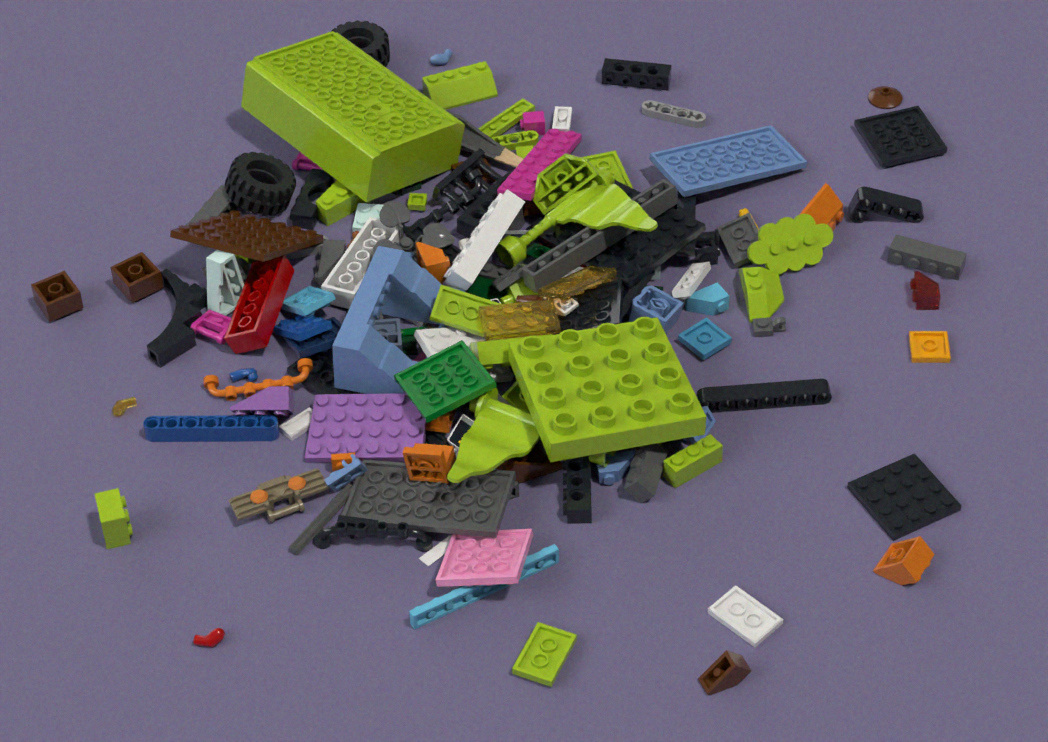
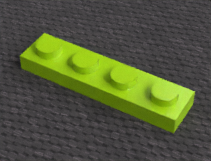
(507, 118)

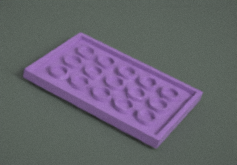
(365, 424)

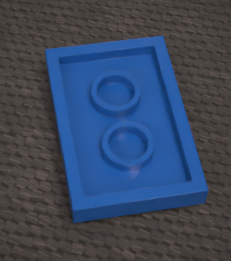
(302, 327)

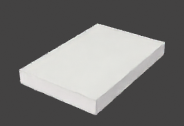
(745, 616)

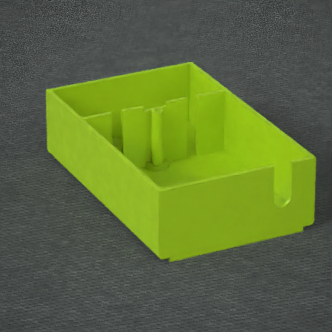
(351, 115)

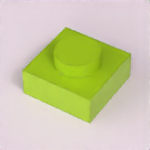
(417, 201)

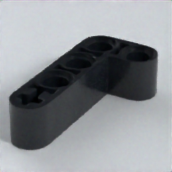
(886, 204)

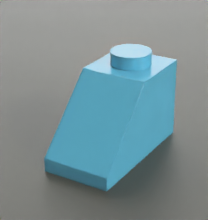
(708, 300)

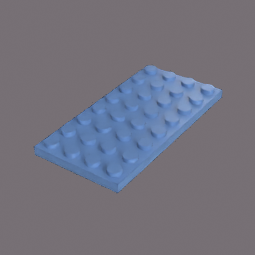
(727, 160)

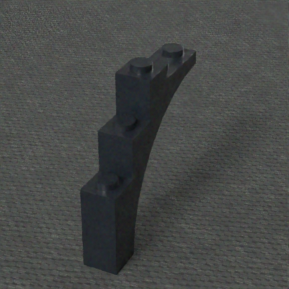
(178, 335)

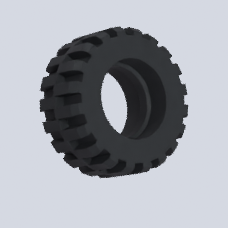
(367, 37)
(260, 183)

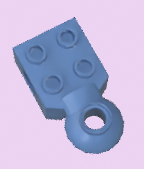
(654, 304)

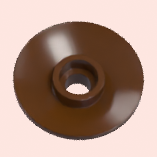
(885, 97)

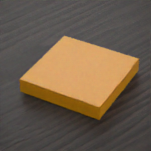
(929, 347)

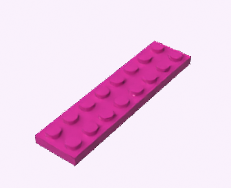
(545, 152)

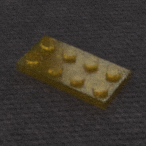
(577, 282)
(519, 319)

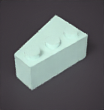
(223, 282)

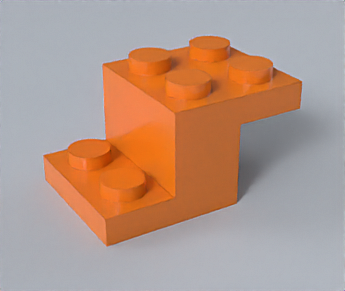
(429, 462)

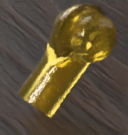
(121, 405)

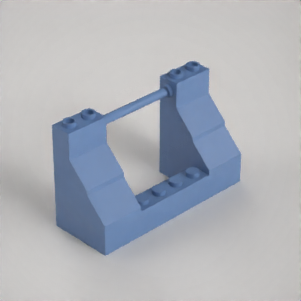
(360, 353)

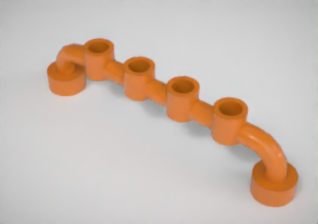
(230, 392)

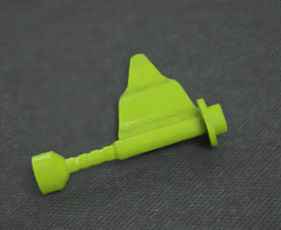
(593, 205)
(496, 436)

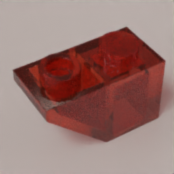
(925, 293)

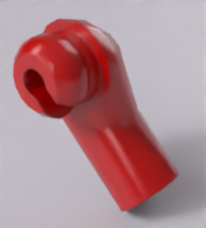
(210, 639)

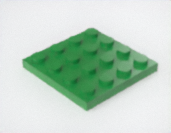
(445, 381)

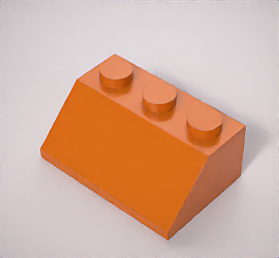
(825, 207)

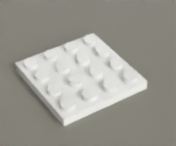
(438, 339)

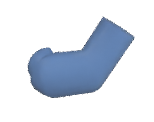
(441, 59)

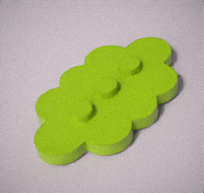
(790, 243)

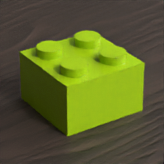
(114, 518)

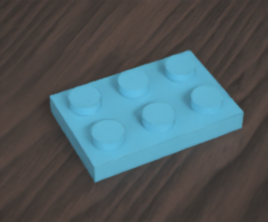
(307, 301)

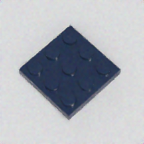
(318, 343)

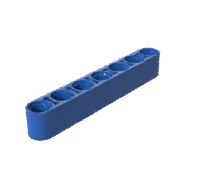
(211, 428)

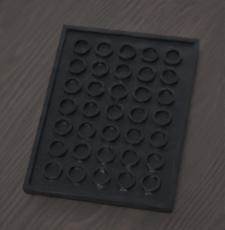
(639, 251)

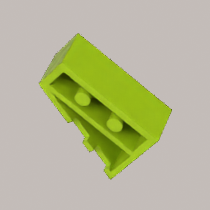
(337, 203)

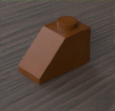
(724, 673)

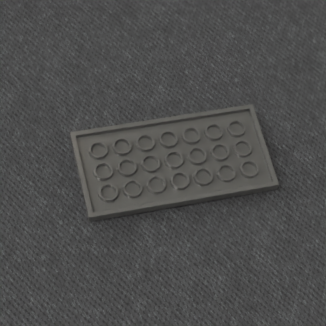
(460, 508)

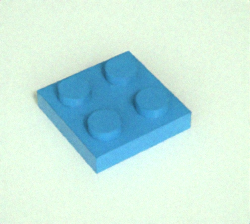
(705, 338)

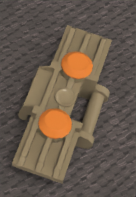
(276, 489)

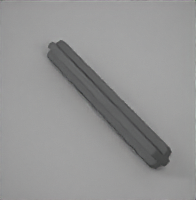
(321, 520)

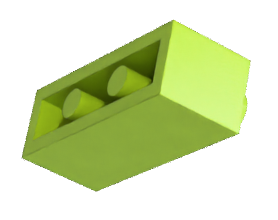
(692, 461)

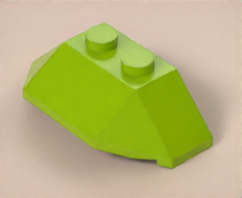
(562, 180)
(761, 291)

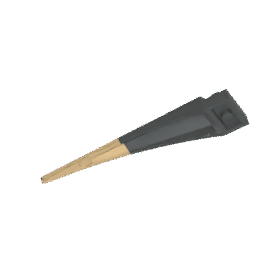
(475, 139)

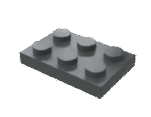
(737, 237)

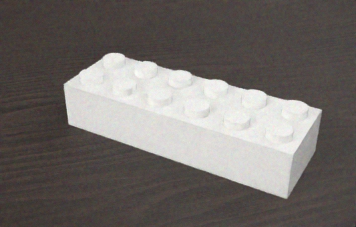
(483, 241)
(352, 266)

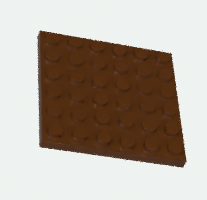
(247, 236)

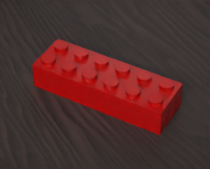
(259, 305)

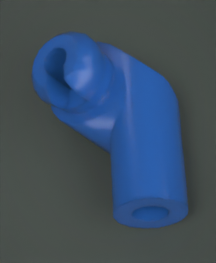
(251, 373)

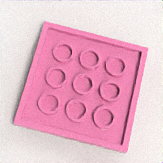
(485, 559)

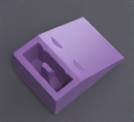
(271, 400)

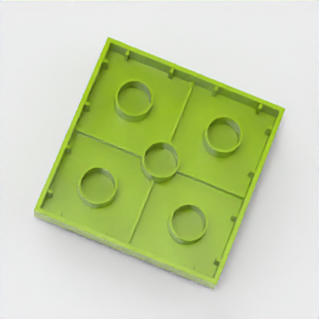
(605, 389)

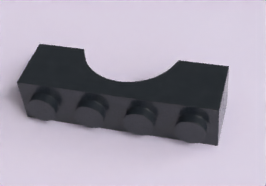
(305, 212)

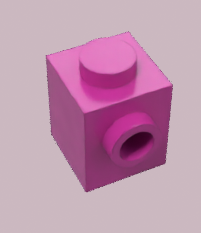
(533, 121)

